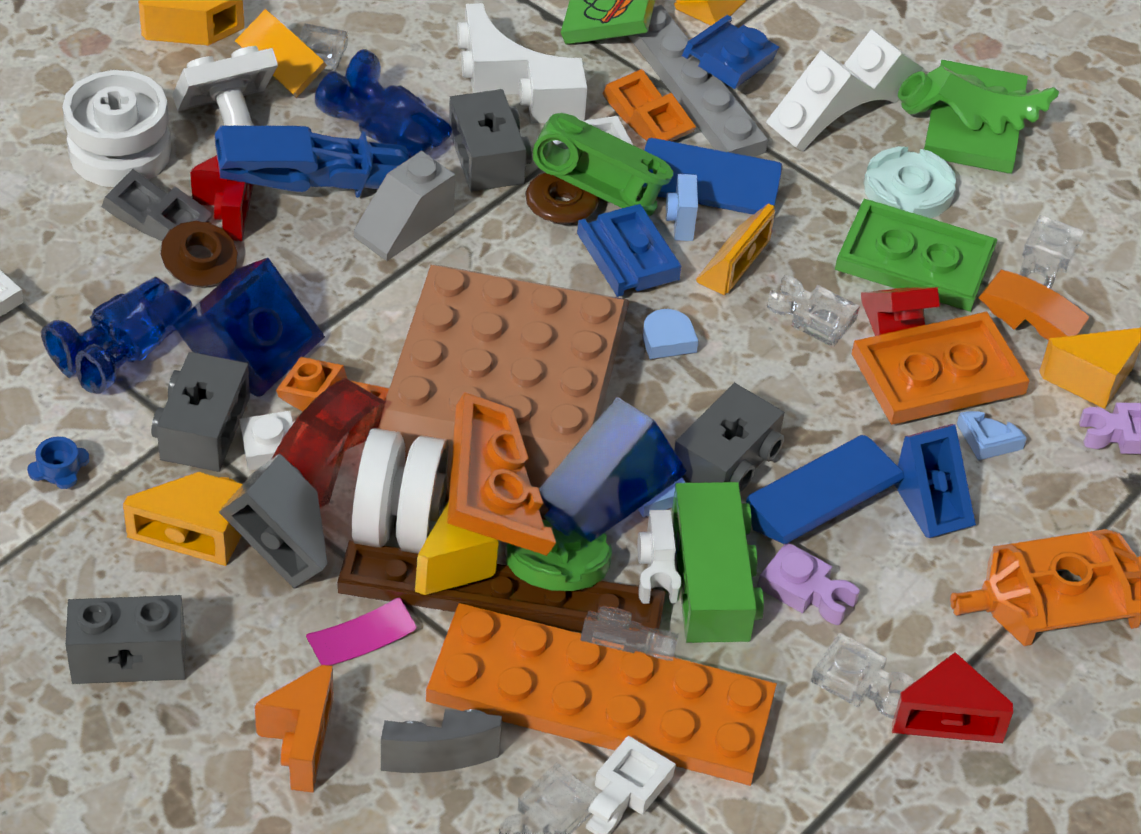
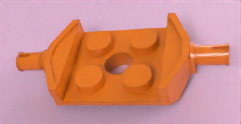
(1032, 597)

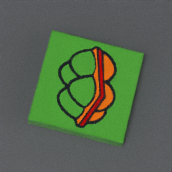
(605, 19)

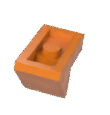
(301, 718)

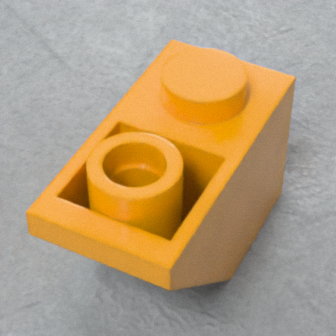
(190, 20)

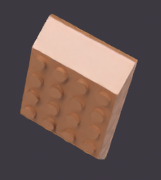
(512, 344)

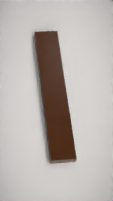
(391, 574)

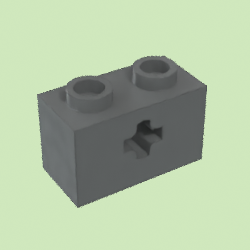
(488, 140)
(202, 411)
(731, 439)
(126, 639)

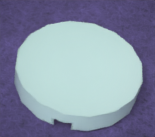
(910, 181)

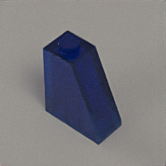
(610, 473)

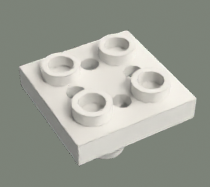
(226, 83)

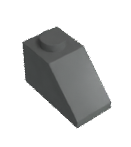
(280, 520)

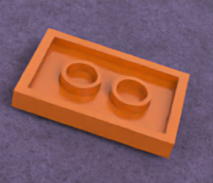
(939, 367)

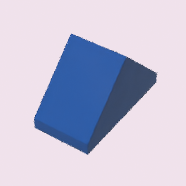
(935, 481)

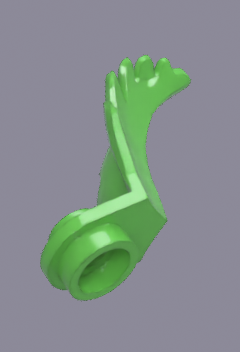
(973, 100)

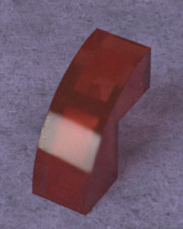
(328, 428)

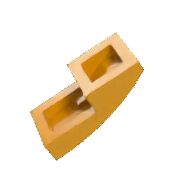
(295, 60)

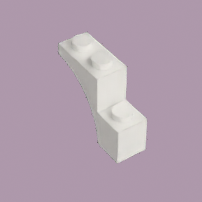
(495, 62)
(832, 88)

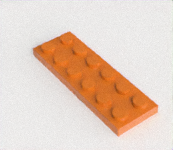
(602, 694)

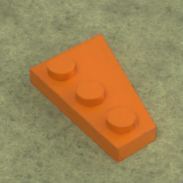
(490, 480)

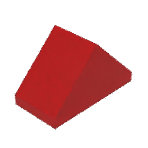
(953, 704)

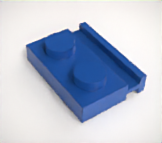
(731, 52)
(629, 250)

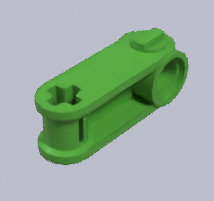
(600, 163)

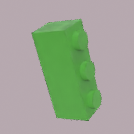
(715, 562)

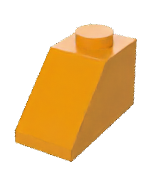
(185, 517)

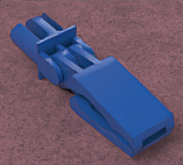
(299, 159)

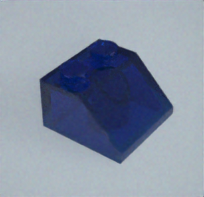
(252, 321)

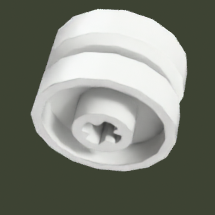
(116, 126)
(399, 490)

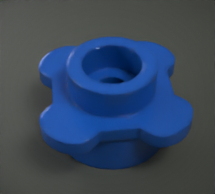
(58, 462)

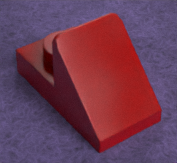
(229, 197)
(898, 308)

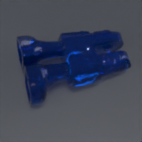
(384, 114)
(126, 324)

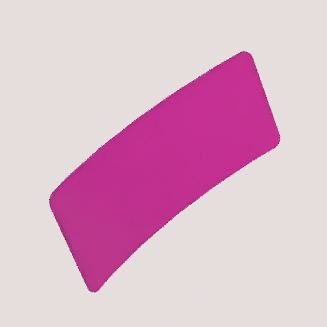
(362, 633)

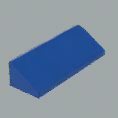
(723, 177)
(822, 490)

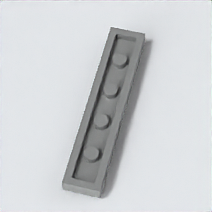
(696, 90)

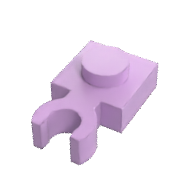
(1120, 427)
(805, 580)

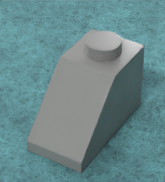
(407, 206)

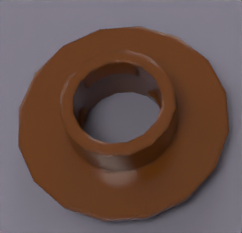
(541, 200)
(195, 270)

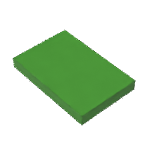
(977, 148)
(916, 252)

